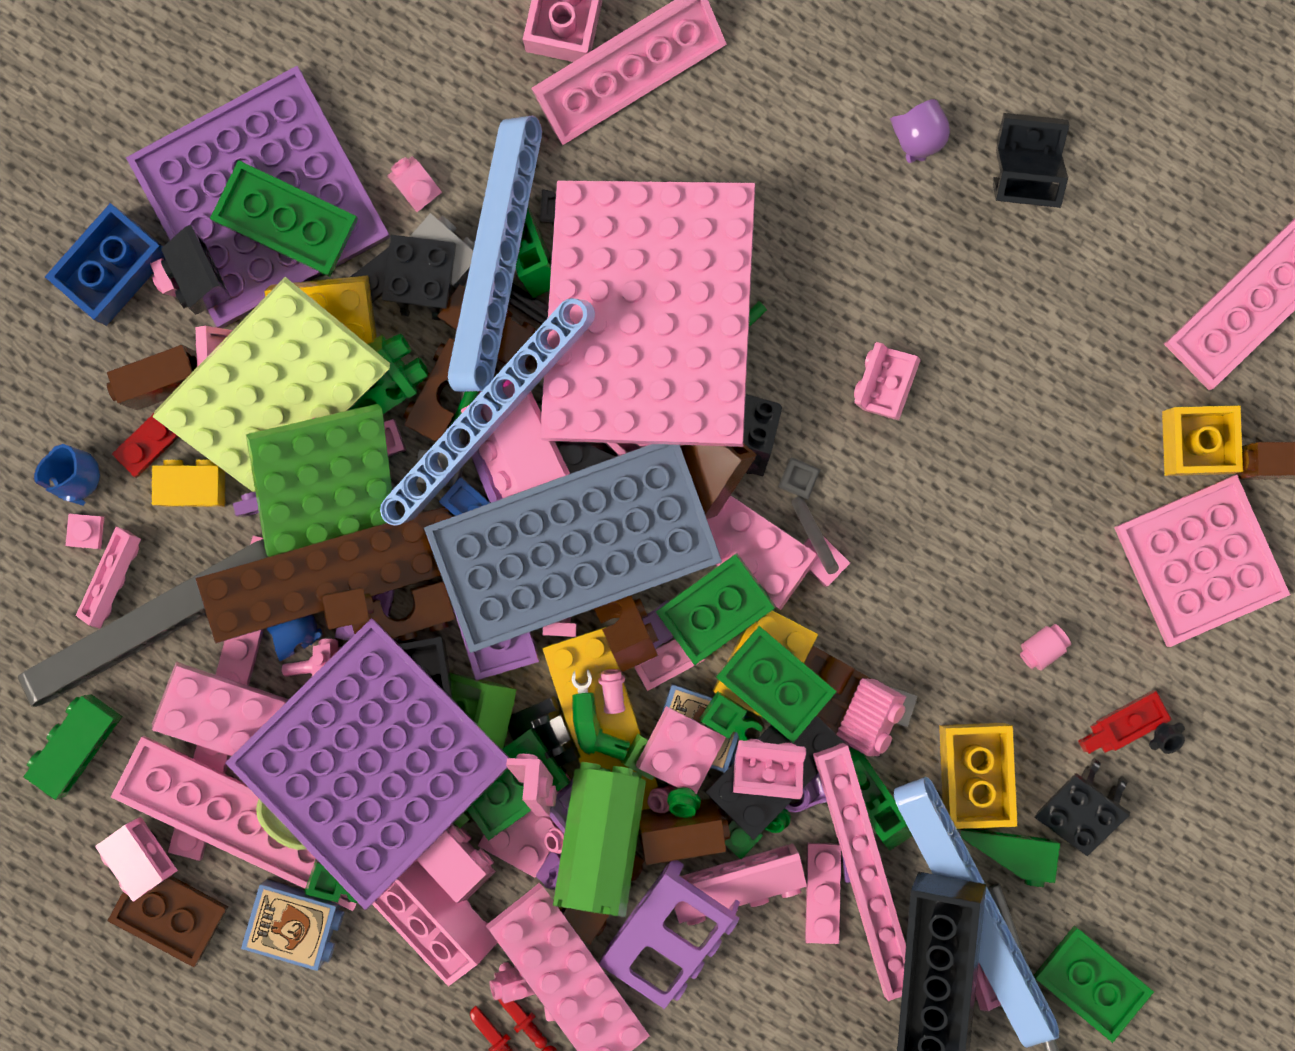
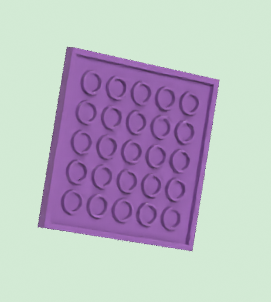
(279, 133)
(369, 763)

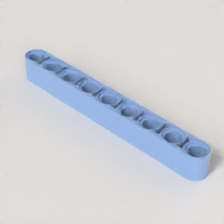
(495, 254)
(501, 407)
(998, 953)

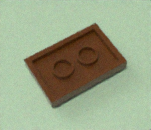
(171, 919)

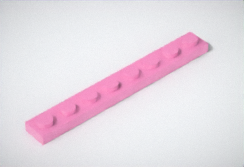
(863, 866)

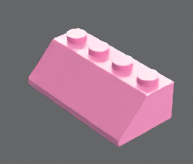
(517, 453)
(747, 881)
(434, 925)

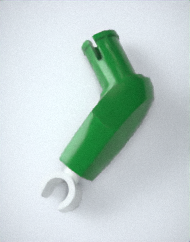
(587, 725)

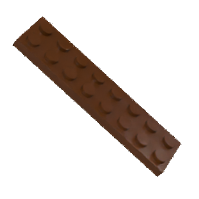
(292, 582)

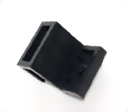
(1031, 160)

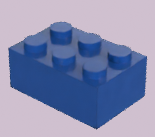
(106, 265)

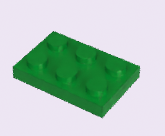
(715, 609)
(775, 684)
(503, 801)
(1093, 984)

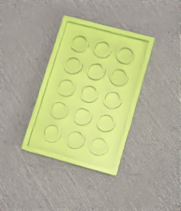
(271, 371)

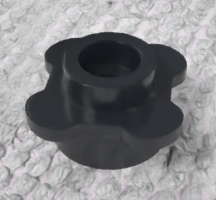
(1168, 738)

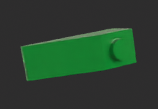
(533, 259)
(879, 803)
(1024, 855)

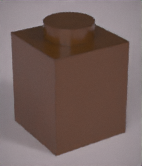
(347, 607)

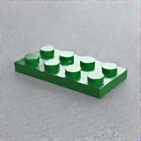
(284, 218)

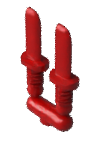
(523, 1022)

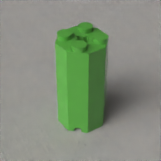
(600, 840)

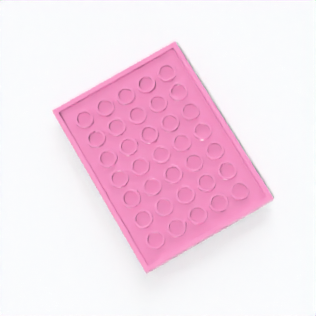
(669, 307)

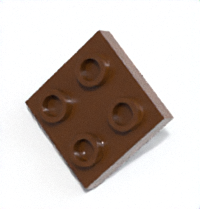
(841, 678)

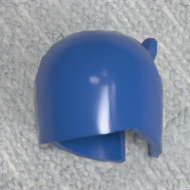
(72, 472)
(292, 633)

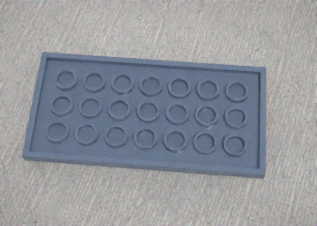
(572, 544)

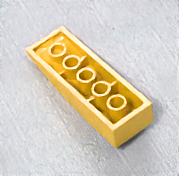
(592, 653)

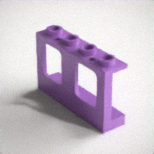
(647, 929)

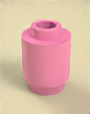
(1044, 647)

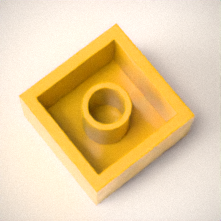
(1202, 440)

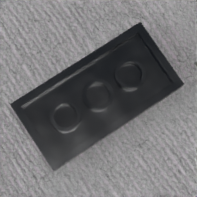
(756, 812)

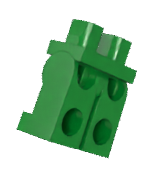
(399, 380)

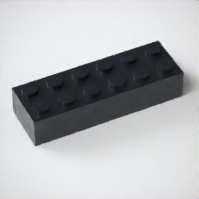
(941, 964)

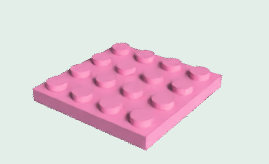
(1202, 561)

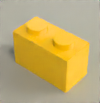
(188, 485)

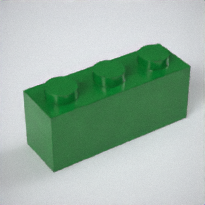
(71, 746)

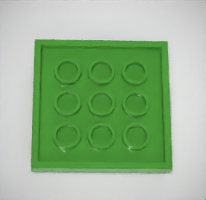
(320, 478)

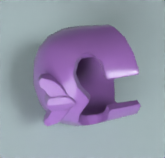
(922, 130)

